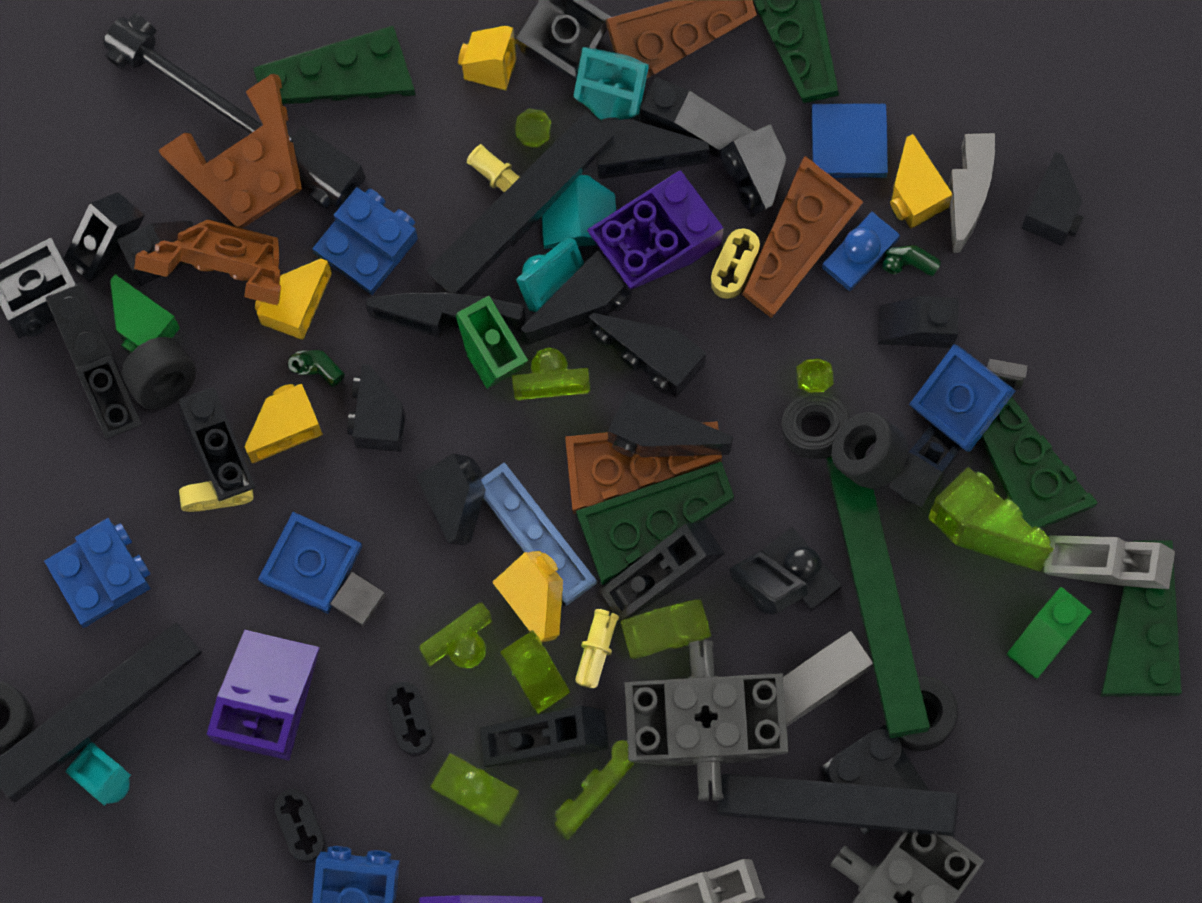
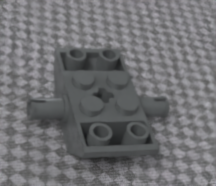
(745, 727)
(918, 867)

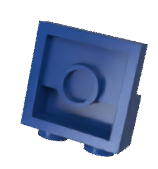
(366, 239)
(99, 572)
(355, 878)

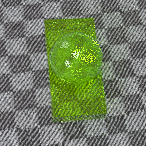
(550, 377)
(459, 639)
(535, 671)
(474, 789)

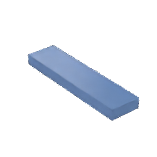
(534, 530)

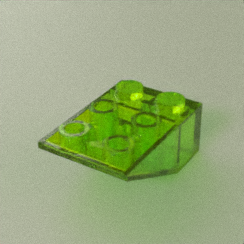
(987, 524)

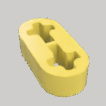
(742, 267)
(202, 498)

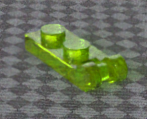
(596, 788)

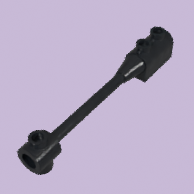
(319, 164)

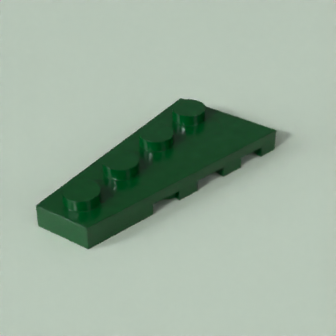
(803, 45)
(349, 68)
(1032, 471)
(636, 522)
(1145, 643)

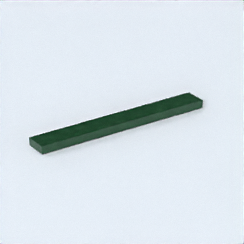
(879, 606)

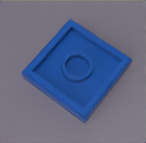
(850, 140)
(962, 397)
(310, 562)

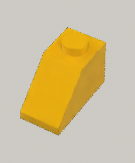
(489, 57)
(918, 187)
(298, 299)
(282, 423)
(534, 593)

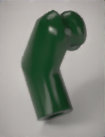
(910, 255)
(315, 362)

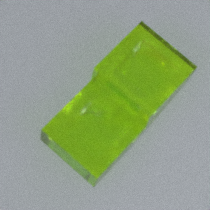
(665, 628)

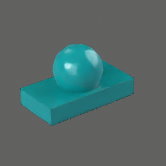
(547, 273)
(100, 775)

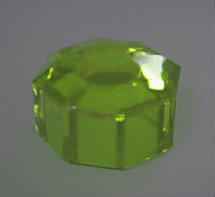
(533, 127)
(814, 375)

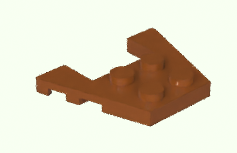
(251, 173)
(225, 249)

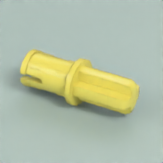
(492, 168)
(596, 648)

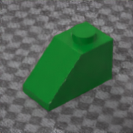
(138, 316)
(489, 342)
(1048, 633)

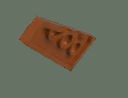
(675, 29)
(804, 228)
(603, 473)

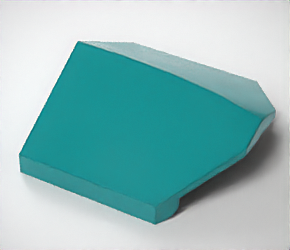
(610, 83)
(576, 211)

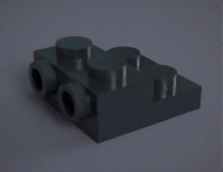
(26, 283)

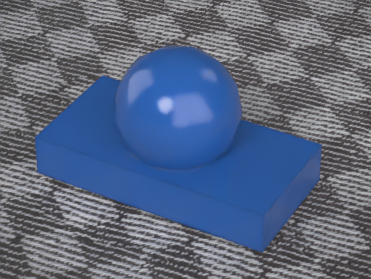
(860, 251)

